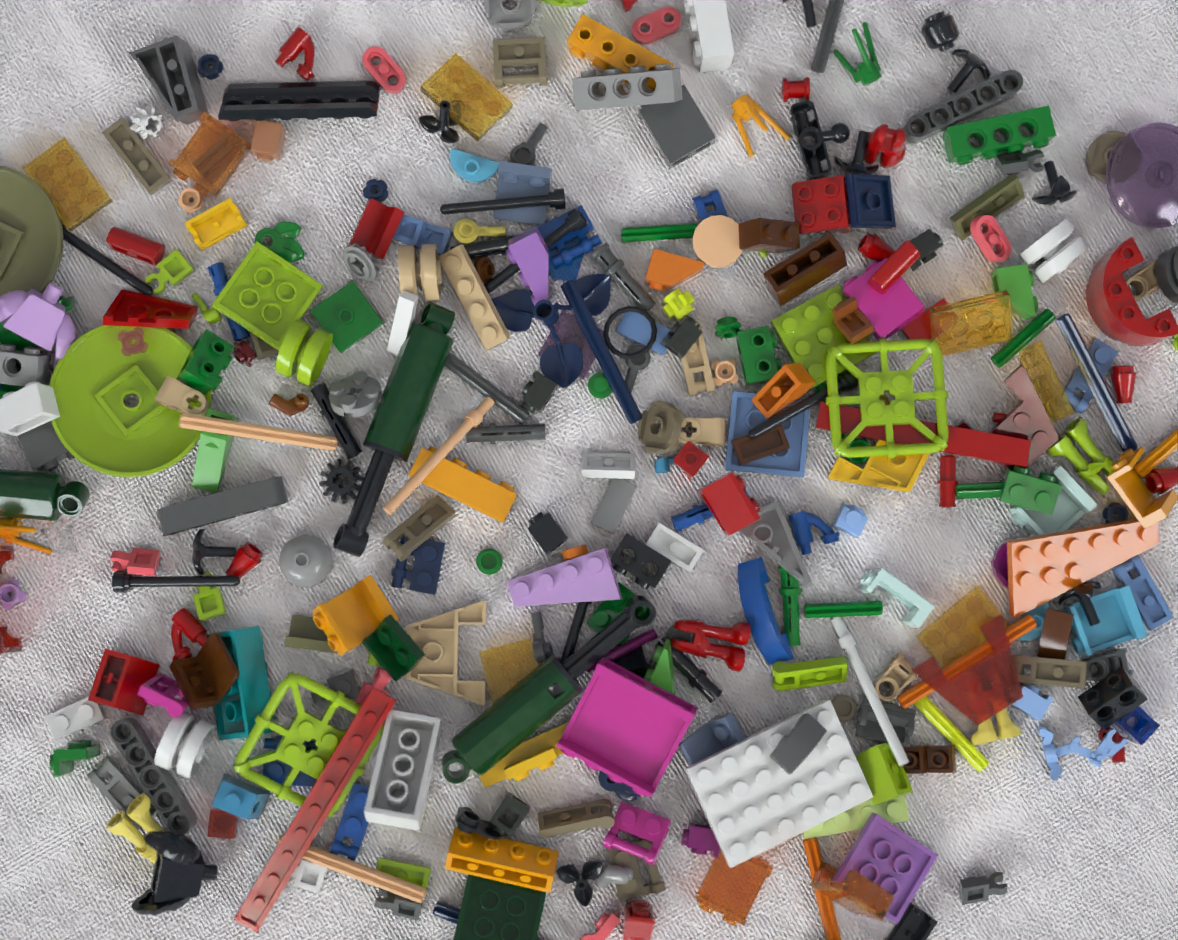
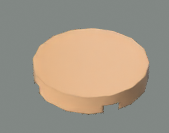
(717, 241)

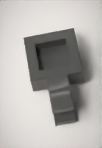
(1019, 162)
(345, 683)
(979, 888)
(400, 905)

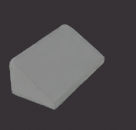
(613, 505)

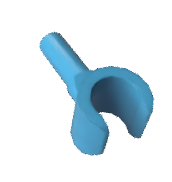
(662, 464)

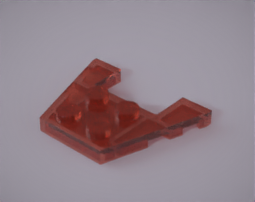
(985, 685)

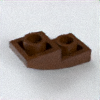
(1055, 634)
(930, 759)

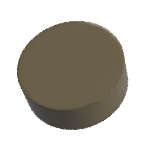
(844, 707)

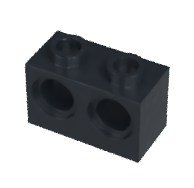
(547, 532)
(643, 555)
(1112, 698)

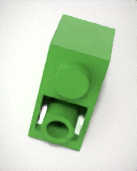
(1018, 283)

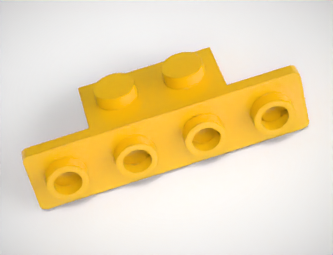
(532, 753)

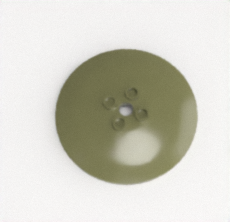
(28, 234)

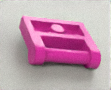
(161, 691)
(640, 825)

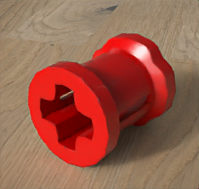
(795, 89)

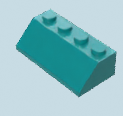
(250, 691)

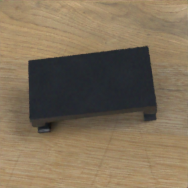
(913, 925)

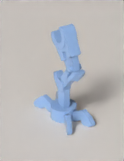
(1104, 749)

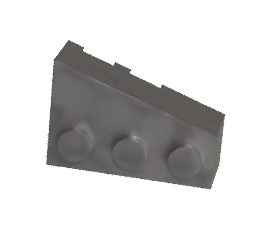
(174, 77)

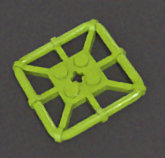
(874, 411)
(291, 747)

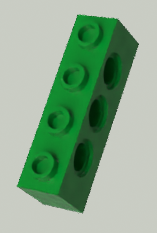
(1036, 120)

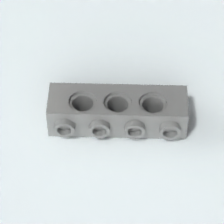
(588, 96)
(33, 365)

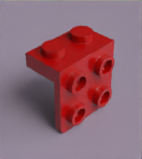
(821, 205)

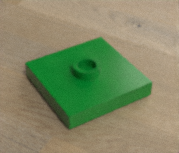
(347, 316)

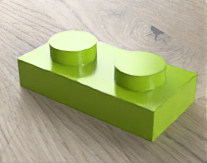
(407, 871)

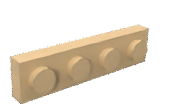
(474, 297)

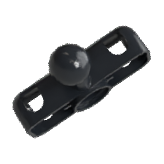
(814, 154)

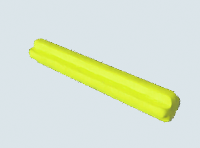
(952, 733)

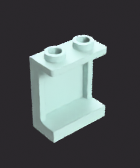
(1070, 506)
(918, 605)

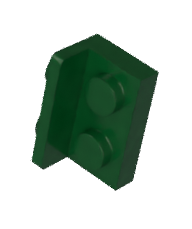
(393, 648)

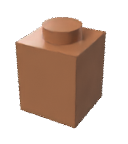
(268, 140)

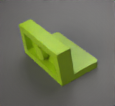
(883, 773)

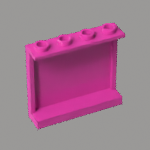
(626, 727)

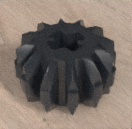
(336, 489)

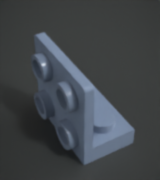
(522, 181)
(712, 737)

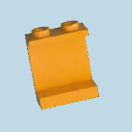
(1135, 492)
(352, 615)

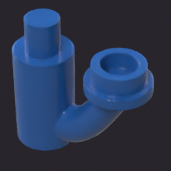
(802, 533)

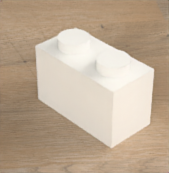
(27, 408)

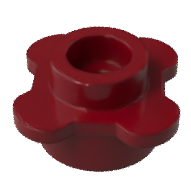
(243, 353)

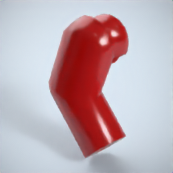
(1120, 755)

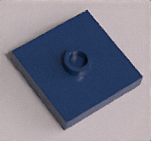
(870, 201)

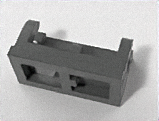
(900, 718)

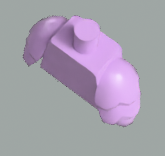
(39, 318)

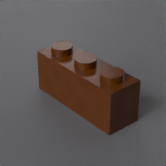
(805, 269)

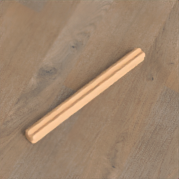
(257, 432)
(364, 873)

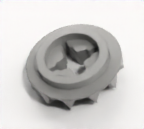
(365, 267)

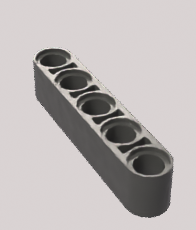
(973, 101)
(222, 506)
(141, 771)

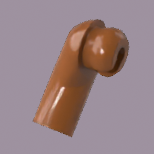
(291, 406)

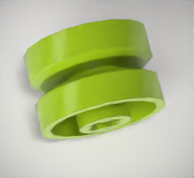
(303, 353)

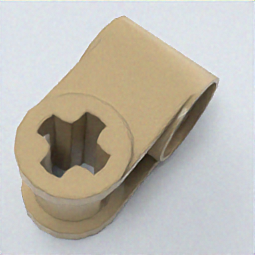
(1144, 281)
(178, 397)
(707, 431)
(896, 674)

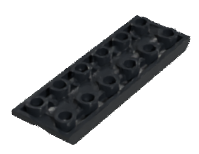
(300, 100)

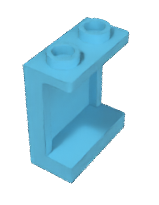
(1117, 617)

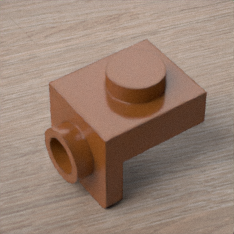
(851, 320)

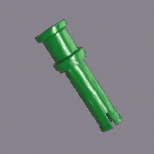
(791, 588)

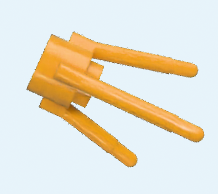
(747, 109)
(12, 528)

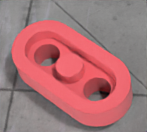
(658, 27)
(385, 70)
(990, 236)

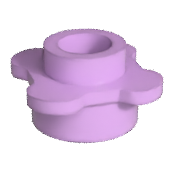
(18, 595)

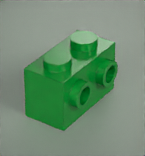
(757, 355)
(205, 363)

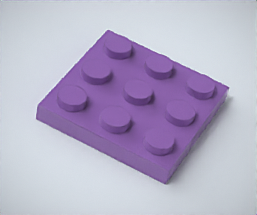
(890, 861)

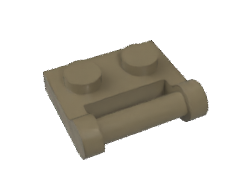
(519, 53)
(635, 887)

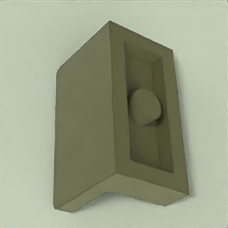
(306, 635)

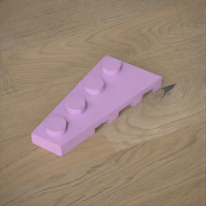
(571, 581)

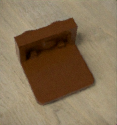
(207, 676)

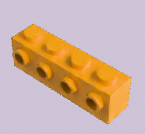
(610, 49)
(467, 487)
(502, 860)

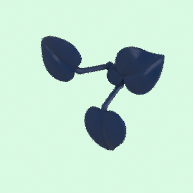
(565, 361)

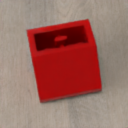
(730, 503)
(120, 680)

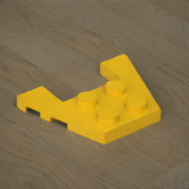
(880, 471)

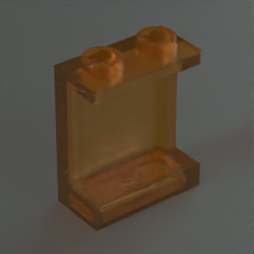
(210, 156)
(732, 889)
(855, 893)

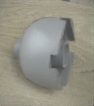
(305, 560)

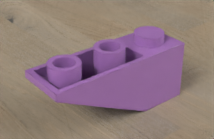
(532, 258)

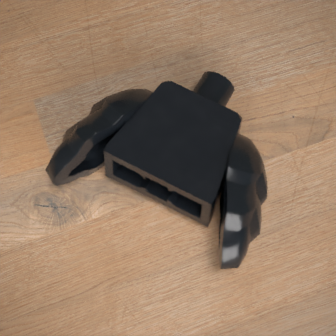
(176, 873)

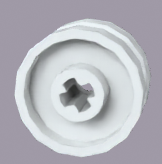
(1055, 251)
(184, 744)

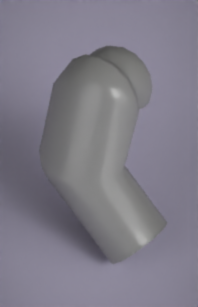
(614, 874)

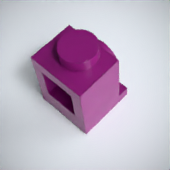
(700, 839)

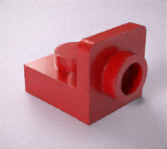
(690, 459)

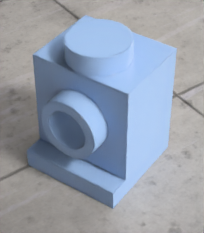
(850, 520)
(1032, 703)

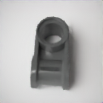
(1107, 663)

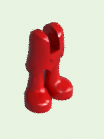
(889, 142)
(700, 646)

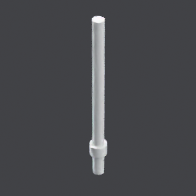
(848, 644)

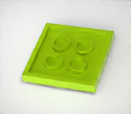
(267, 295)
(810, 331)

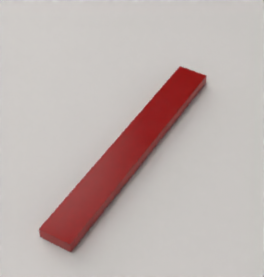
(960, 440)

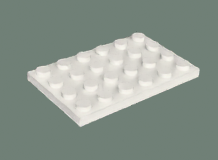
(759, 804)

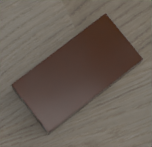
(763, 446)

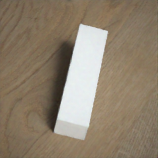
(403, 320)

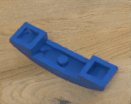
(759, 613)

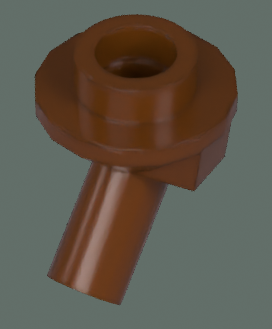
(484, 268)

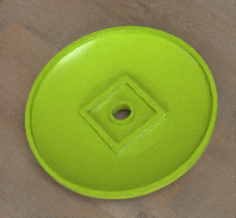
(91, 396)

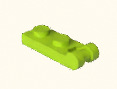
(809, 673)

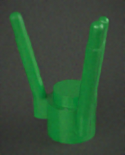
(869, 69)

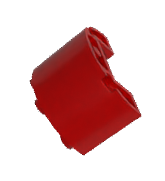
(1115, 307)

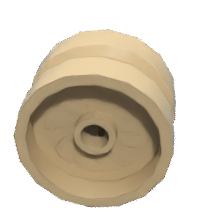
(420, 273)

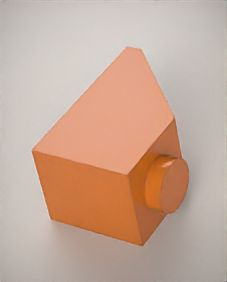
(670, 270)
(783, 389)

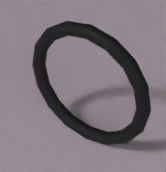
(617, 313)

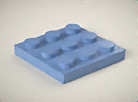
(745, 416)

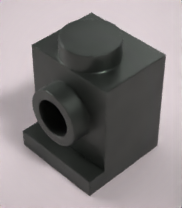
(926, 244)
(682, 337)
(538, 393)
(513, 804)

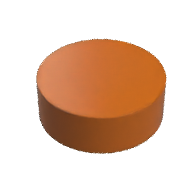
(574, 552)

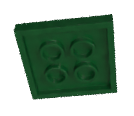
(498, 911)

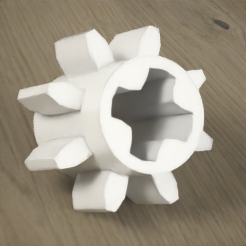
(146, 121)

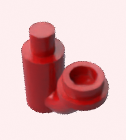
(289, 51)
(185, 622)

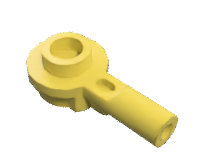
(467, 231)

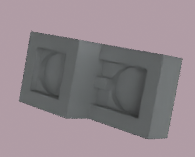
(798, 743)

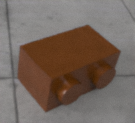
(769, 235)

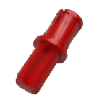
(947, 481)

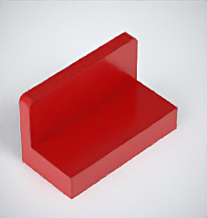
(377, 228)

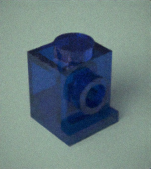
(1142, 728)

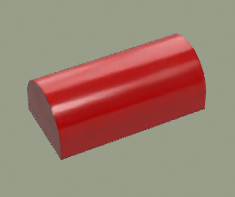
(135, 246)
(894, 267)

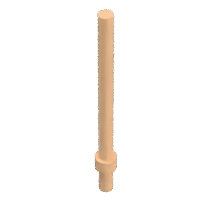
(472, 419)

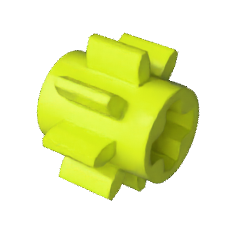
(678, 304)

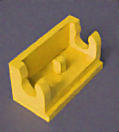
(216, 224)

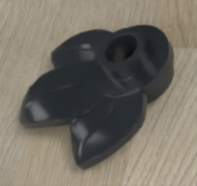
(470, 822)

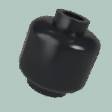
(940, 31)

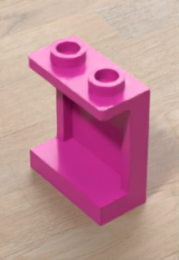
(885, 311)

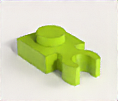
(172, 269)
(209, 602)

